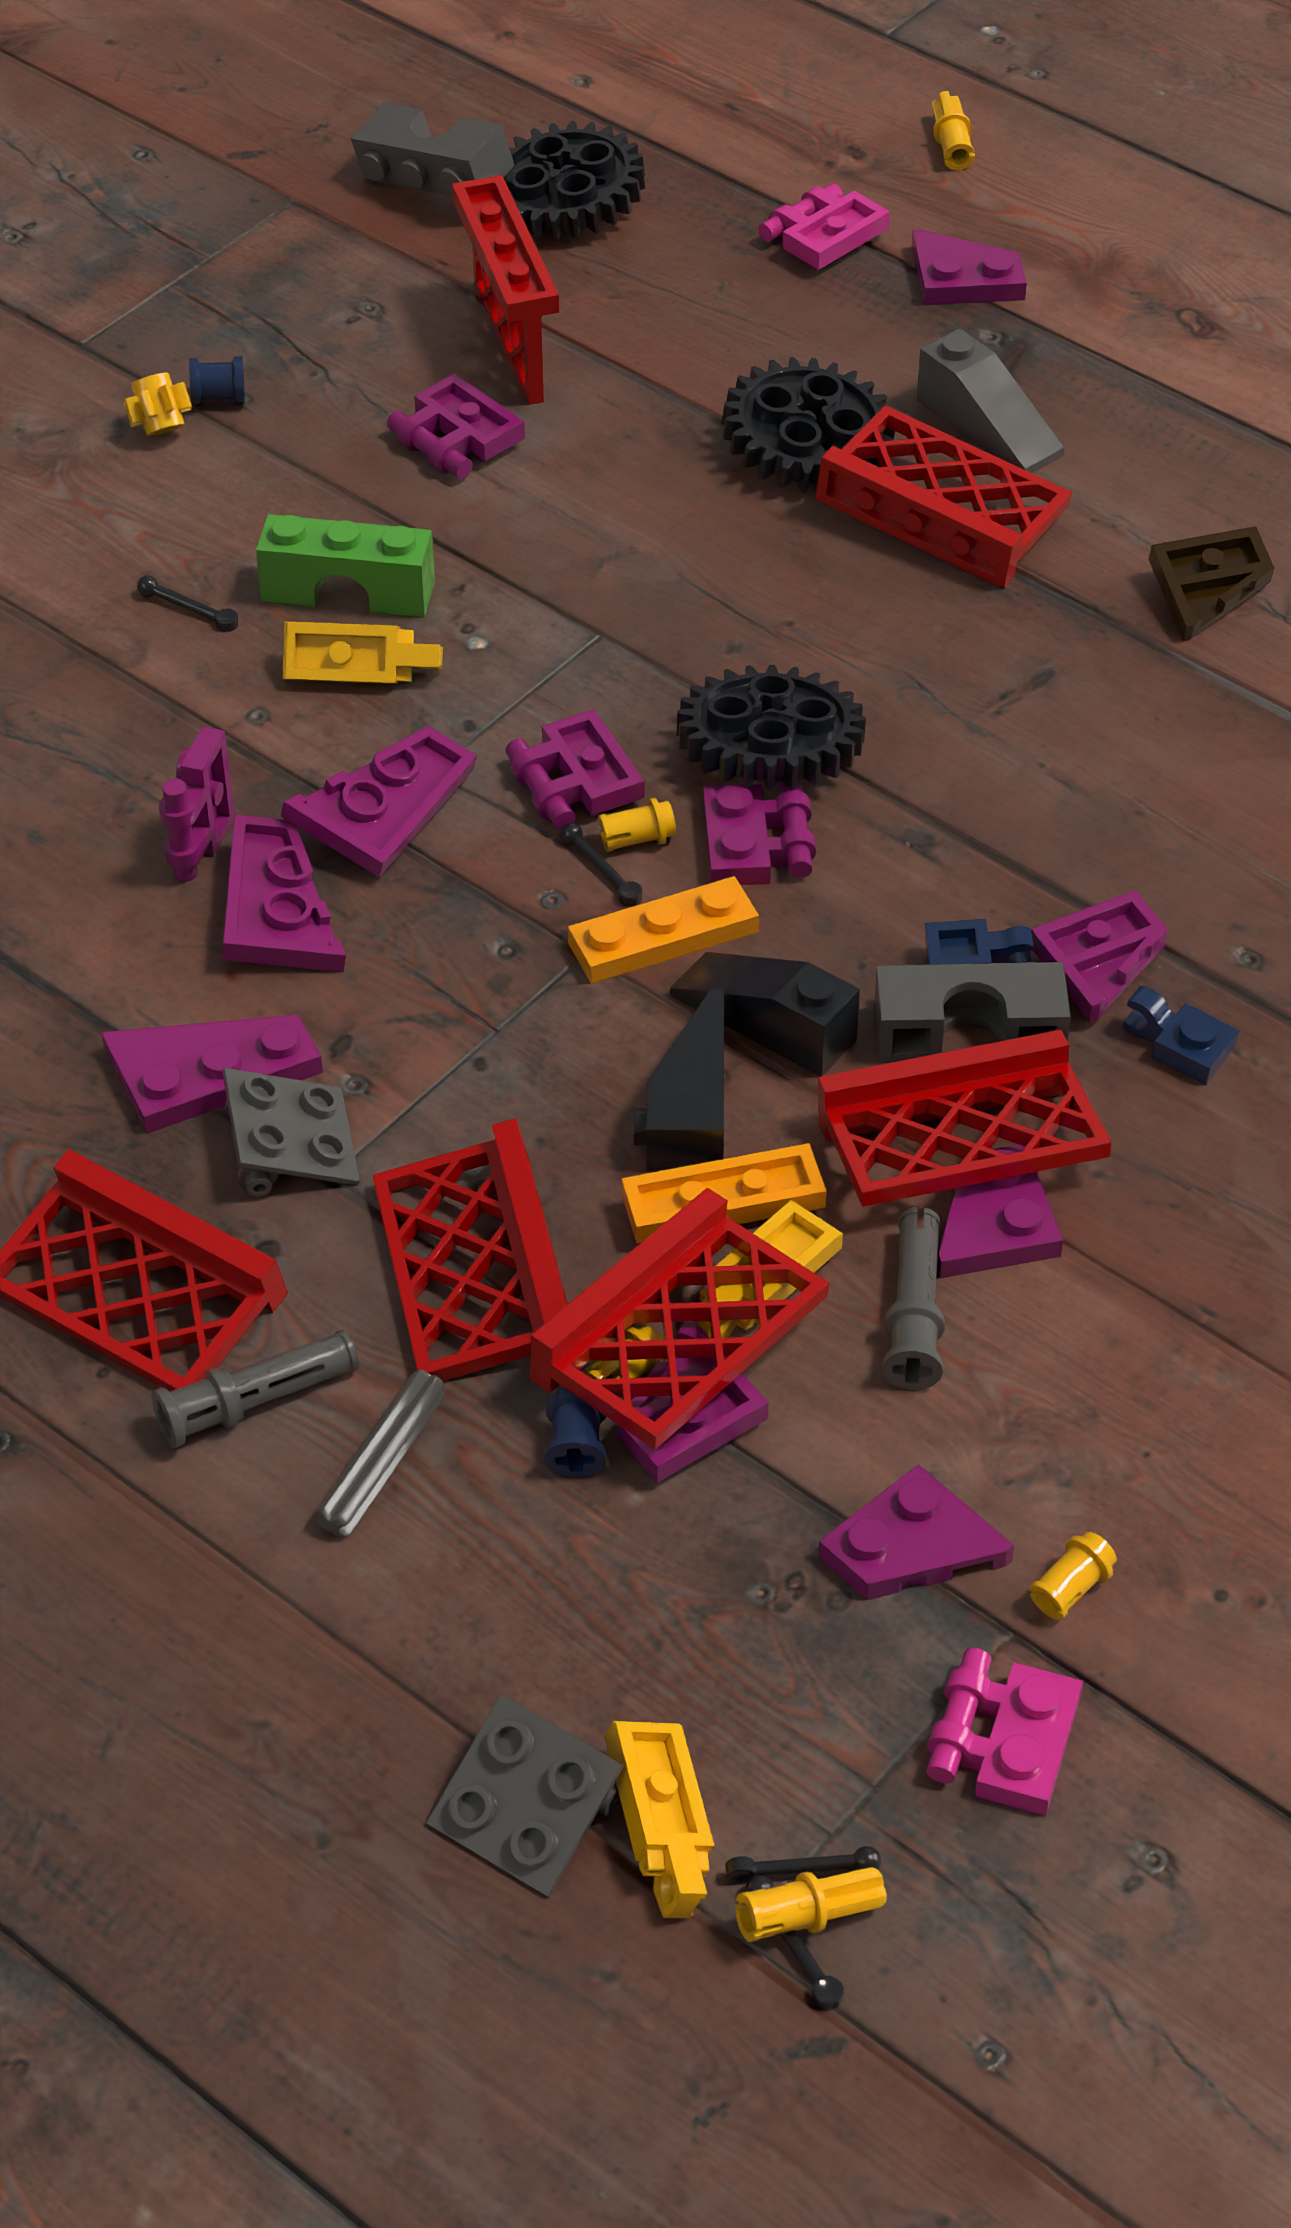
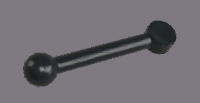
(225, 619)
(629, 892)
(742, 1868)
(827, 1990)

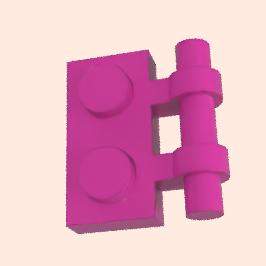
(825, 224)
(1027, 1738)

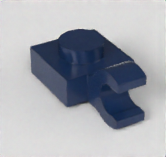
(971, 943)
(1184, 1040)

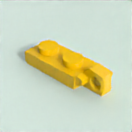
(354, 653)
(794, 1233)
(663, 1811)

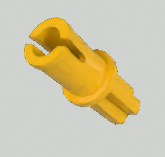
(953, 132)
(808, 1903)

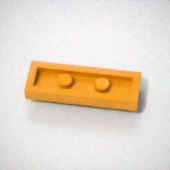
(663, 929)
(752, 1184)

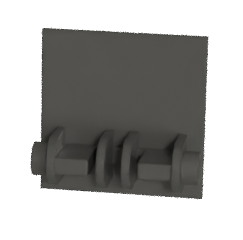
(287, 1130)
(526, 1795)

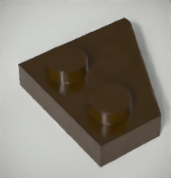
(1210, 575)

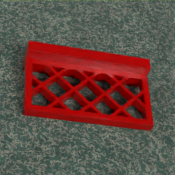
(508, 276)
(931, 516)
(956, 1088)
(522, 1227)
(175, 1240)
(631, 1294)

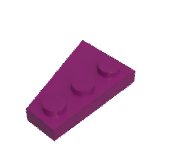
(386, 802)

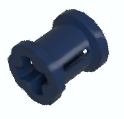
(217, 380)
(575, 1437)

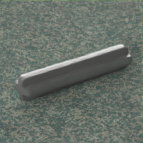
(380, 1454)

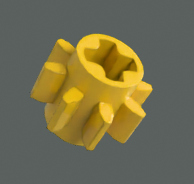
(157, 404)

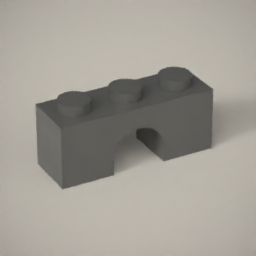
(399, 150)
(925, 1001)

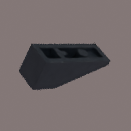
(779, 1005)
(687, 1095)

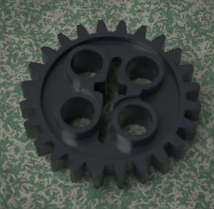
(574, 178)
(795, 416)
(771, 727)

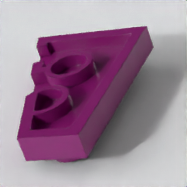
(273, 900)
(179, 1068)

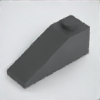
(983, 401)

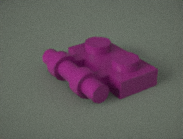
(465, 416)
(591, 764)
(197, 803)
(738, 836)

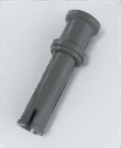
(915, 1319)
(225, 1395)

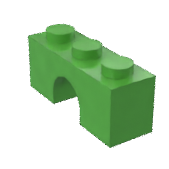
(388, 561)

